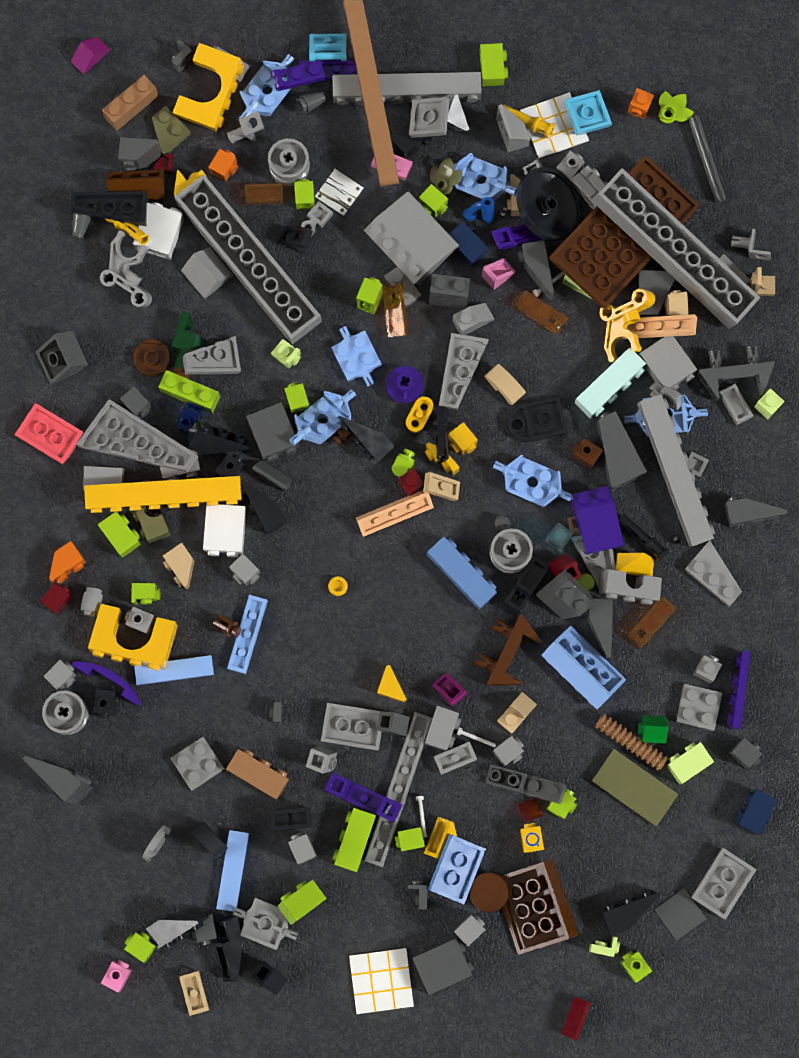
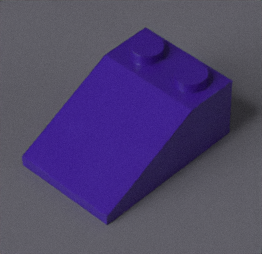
(597, 520)

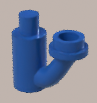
(487, 208)

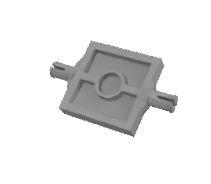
(265, 924)

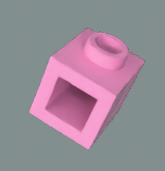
(116, 975)

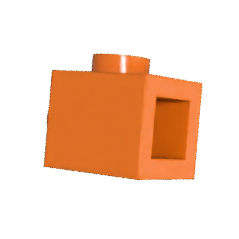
(640, 103)
(223, 164)

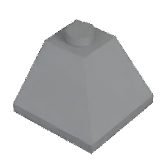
(512, 130)

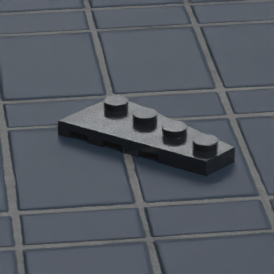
(113, 205)

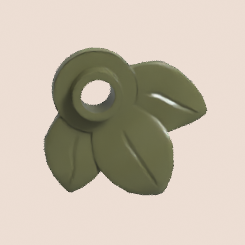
(445, 175)

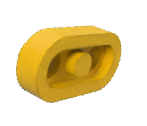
(419, 415)

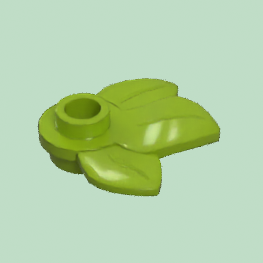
(675, 107)

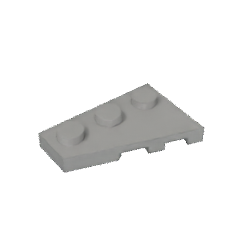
(214, 359)
(596, 561)
(714, 575)

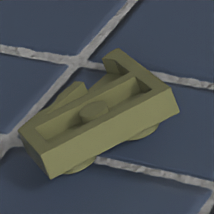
(169, 130)

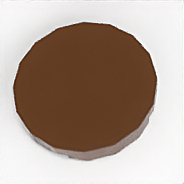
(152, 358)
(489, 892)

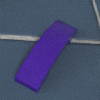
(513, 237)
(89, 668)
(363, 797)

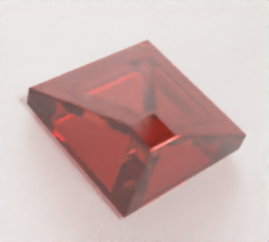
(530, 810)

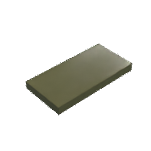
(634, 787)

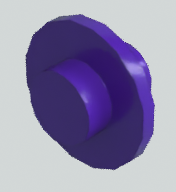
(404, 384)

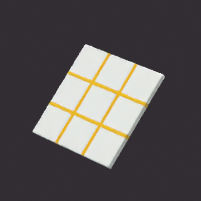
(563, 135)
(381, 981)

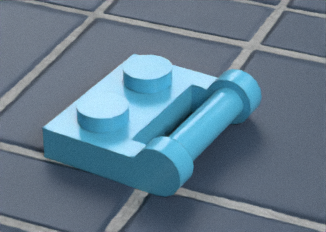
(328, 42)

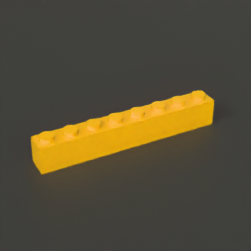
(163, 493)

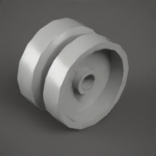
(288, 151)
(514, 540)
(56, 705)

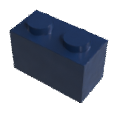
(470, 247)
(756, 811)

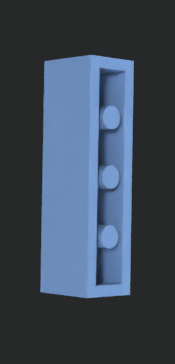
(461, 573)

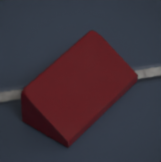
(576, 1018)

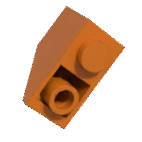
(65, 561)

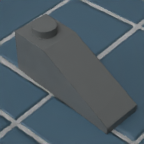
(536, 264)
(748, 511)
(600, 621)

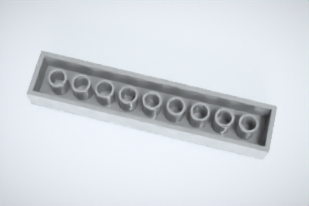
(676, 249)
(248, 259)

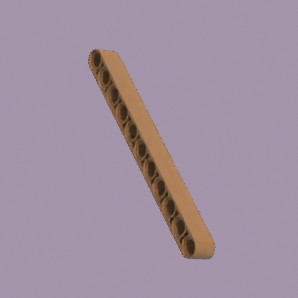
(371, 92)

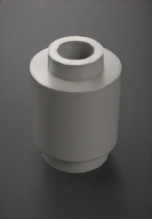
(91, 601)

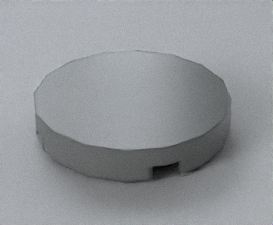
(156, 843)

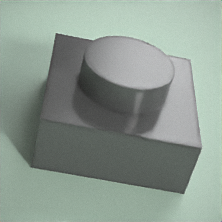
(276, 712)

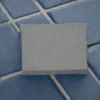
(206, 272)

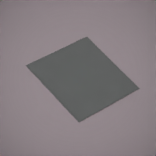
(680, 914)

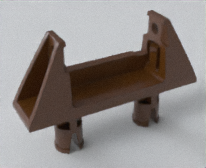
(514, 634)

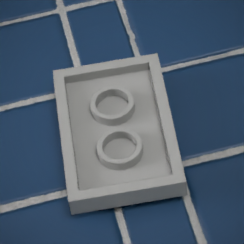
(351, 727)
(723, 883)

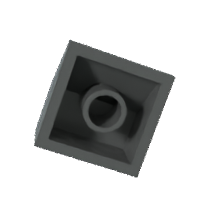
(138, 153)
(61, 357)
(566, 596)

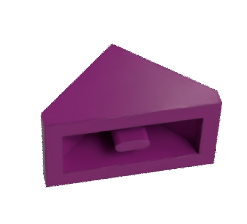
(89, 54)
(449, 689)

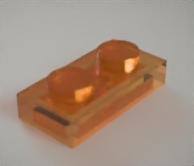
(264, 194)

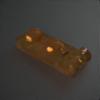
(395, 310)
(540, 312)
(652, 621)

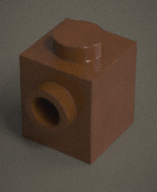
(586, 453)

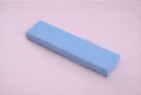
(246, 640)
(176, 670)
(232, 871)

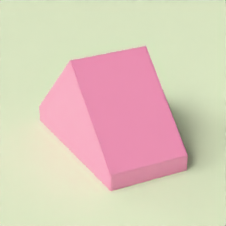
(497, 273)

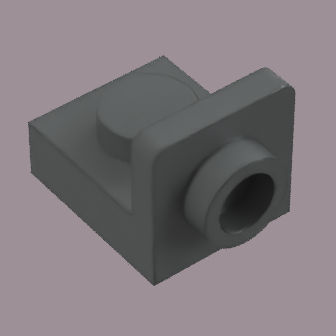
(182, 58)
(421, 897)

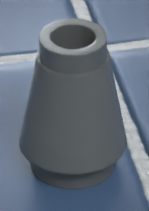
(310, 101)
(80, 225)

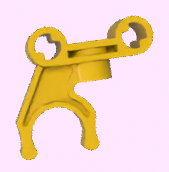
(621, 318)

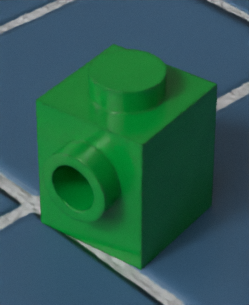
(653, 729)

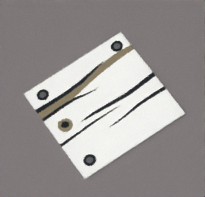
(339, 192)

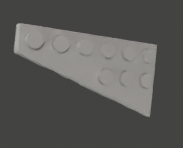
(129, 437)

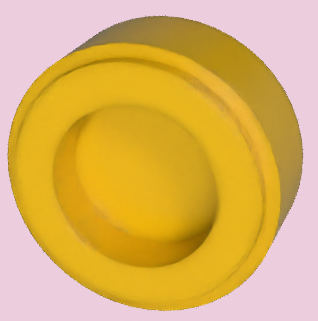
(337, 586)

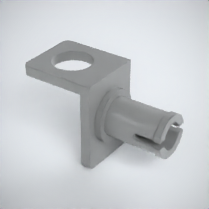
(246, 128)
(748, 243)

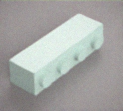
(609, 383)

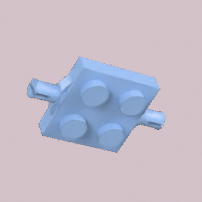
(356, 356)

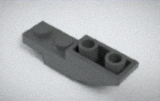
(525, 784)

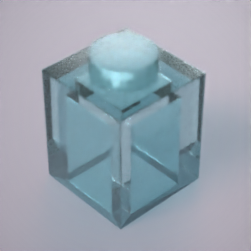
(559, 537)

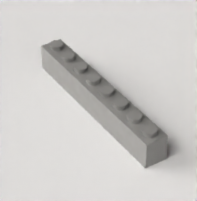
(410, 86)
(675, 470)

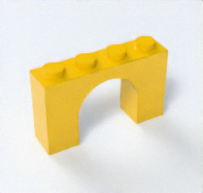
(211, 113)
(153, 654)

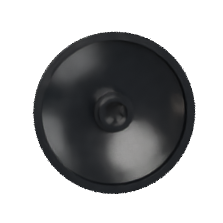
(549, 204)

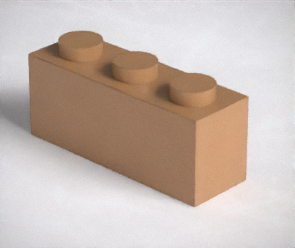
(130, 102)
(258, 773)

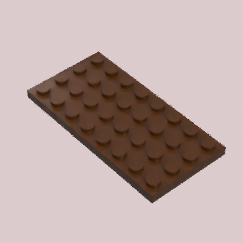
(604, 256)

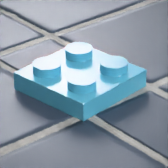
(587, 113)

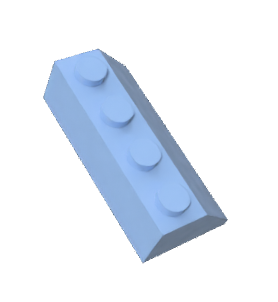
(583, 667)

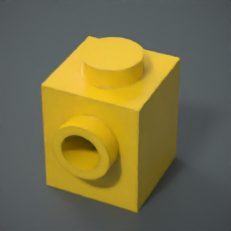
(462, 439)

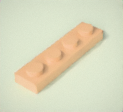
(664, 326)
(394, 512)

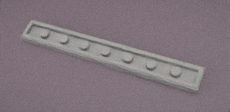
(399, 787)

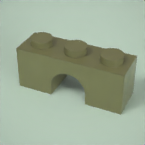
(152, 527)

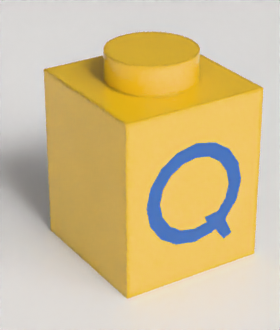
(531, 838)

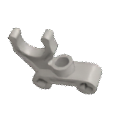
(121, 274)

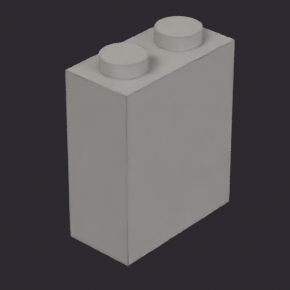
(668, 363)

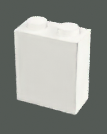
(163, 230)
(224, 530)

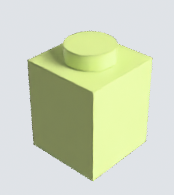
(769, 404)

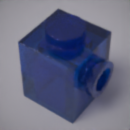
(187, 415)

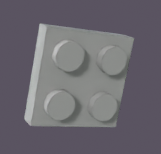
(429, 117)
(698, 707)
(197, 763)

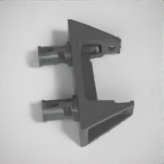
(710, 376)

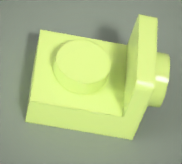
(286, 354)
(601, 947)

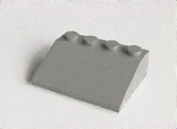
(411, 238)

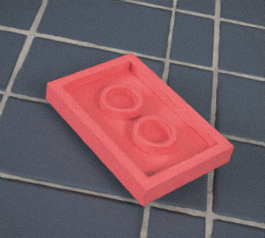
(49, 434)

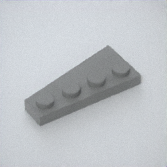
(461, 364)

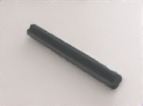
(707, 159)

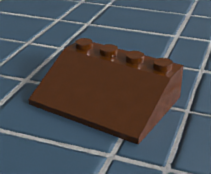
(537, 908)

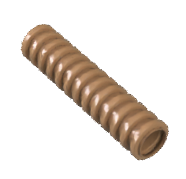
(631, 742)

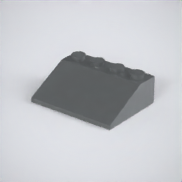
(66, 784)

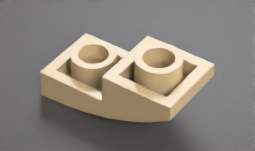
(505, 383)

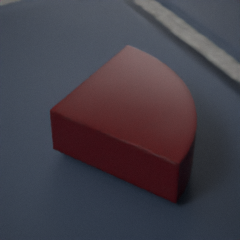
(165, 163)

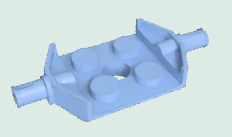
(253, 96)
(476, 168)
(327, 407)
(683, 416)
(521, 470)

